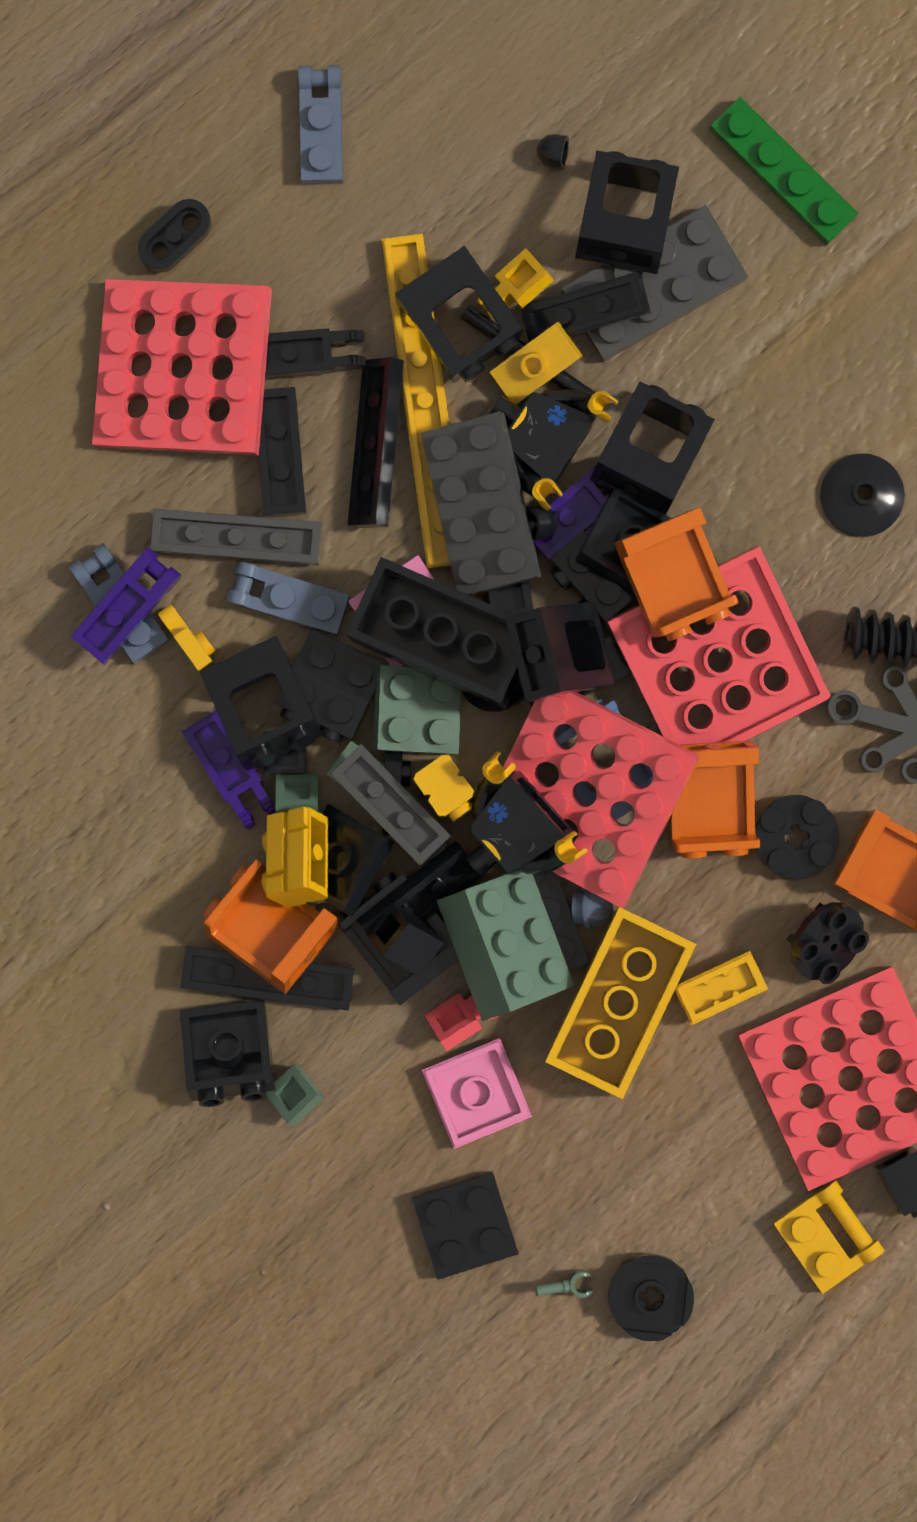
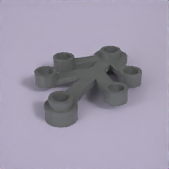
(904, 724)

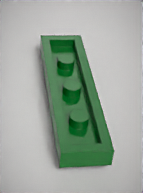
(783, 171)

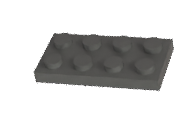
(692, 271)
(481, 504)

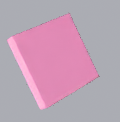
(476, 1093)

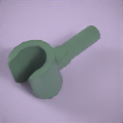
(565, 1286)

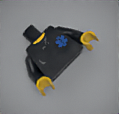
(549, 434)
(517, 825)

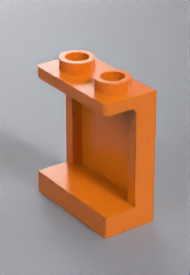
(675, 575)
(717, 802)
(882, 869)
(264, 934)

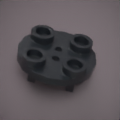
(827, 941)

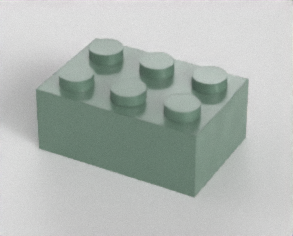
(505, 944)

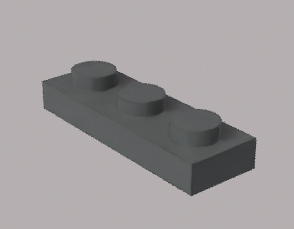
(390, 805)

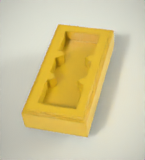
(536, 363)
(720, 987)

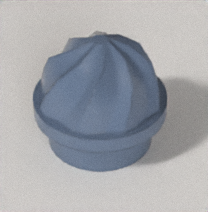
(590, 909)

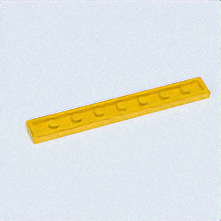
(421, 387)

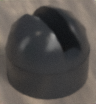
(553, 150)
(541, 522)

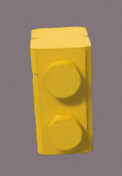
(447, 791)
(296, 857)

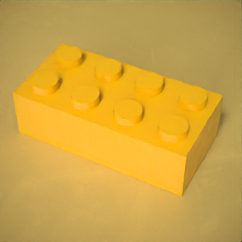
(619, 1002)

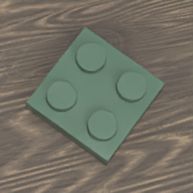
(415, 713)

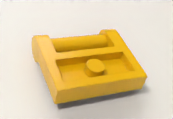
(817, 1246)

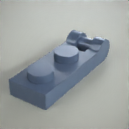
(321, 126)
(289, 598)
(149, 634)

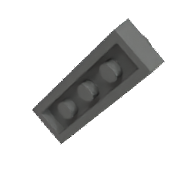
(236, 537)

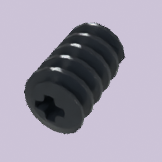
(880, 637)

